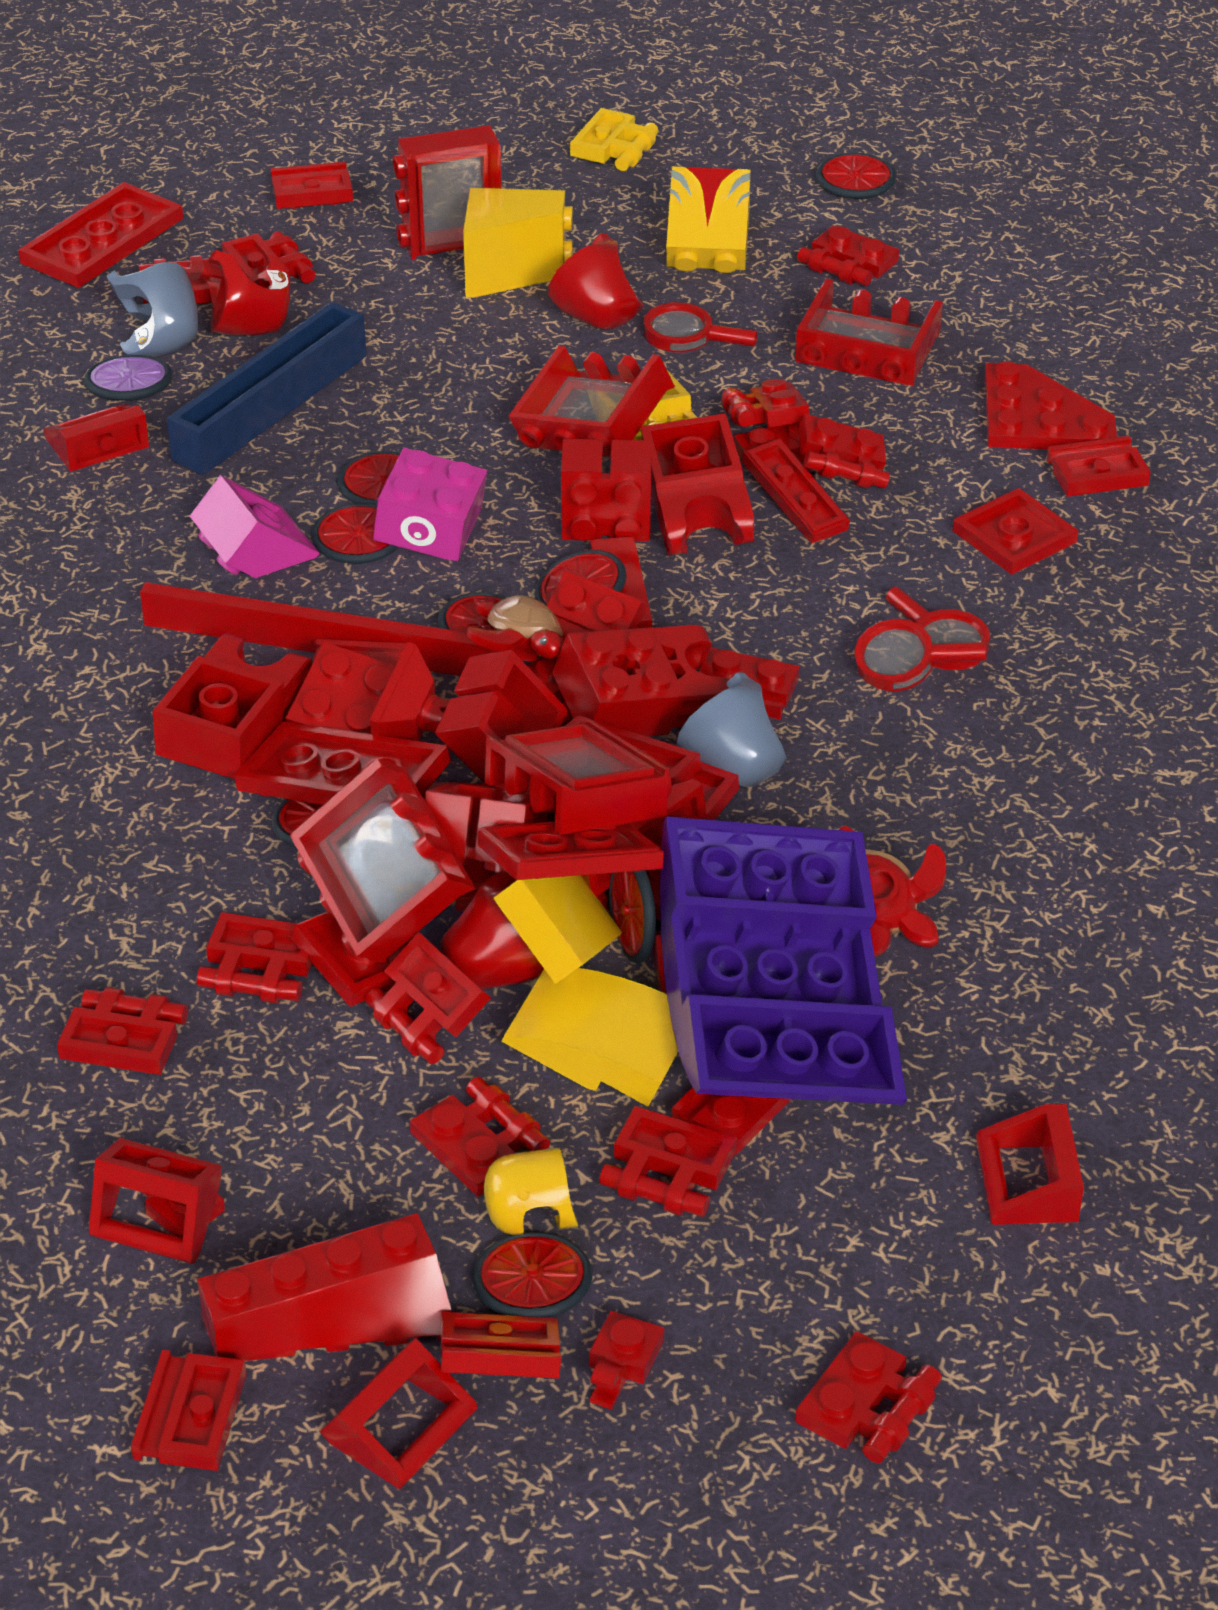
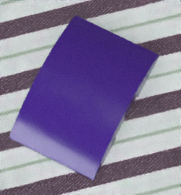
(775, 963)

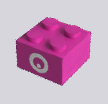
(430, 504)

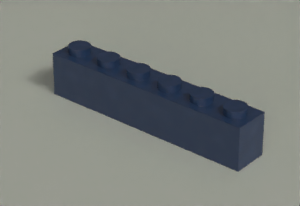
(266, 388)

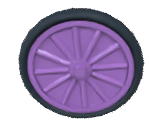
(128, 377)

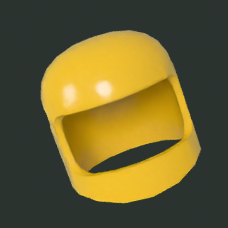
(527, 1182)

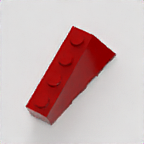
(329, 1295)

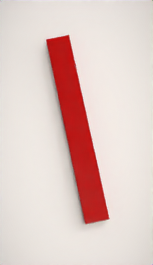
(296, 626)

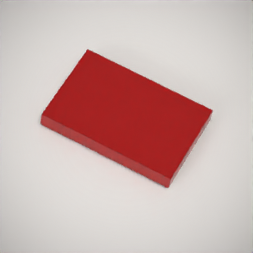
(540, 852)

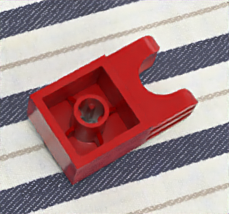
(698, 481)
(637, 676)
(225, 707)

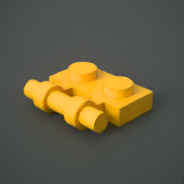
(615, 136)

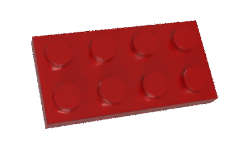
(100, 234)
(318, 762)

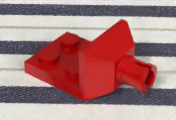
(369, 695)

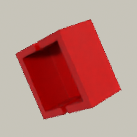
(606, 503)
(496, 700)
(467, 807)

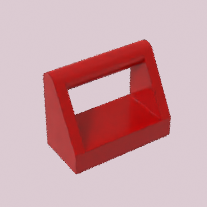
(99, 436)
(1039, 1127)
(160, 1175)
(419, 1367)

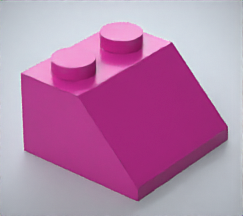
(249, 530)

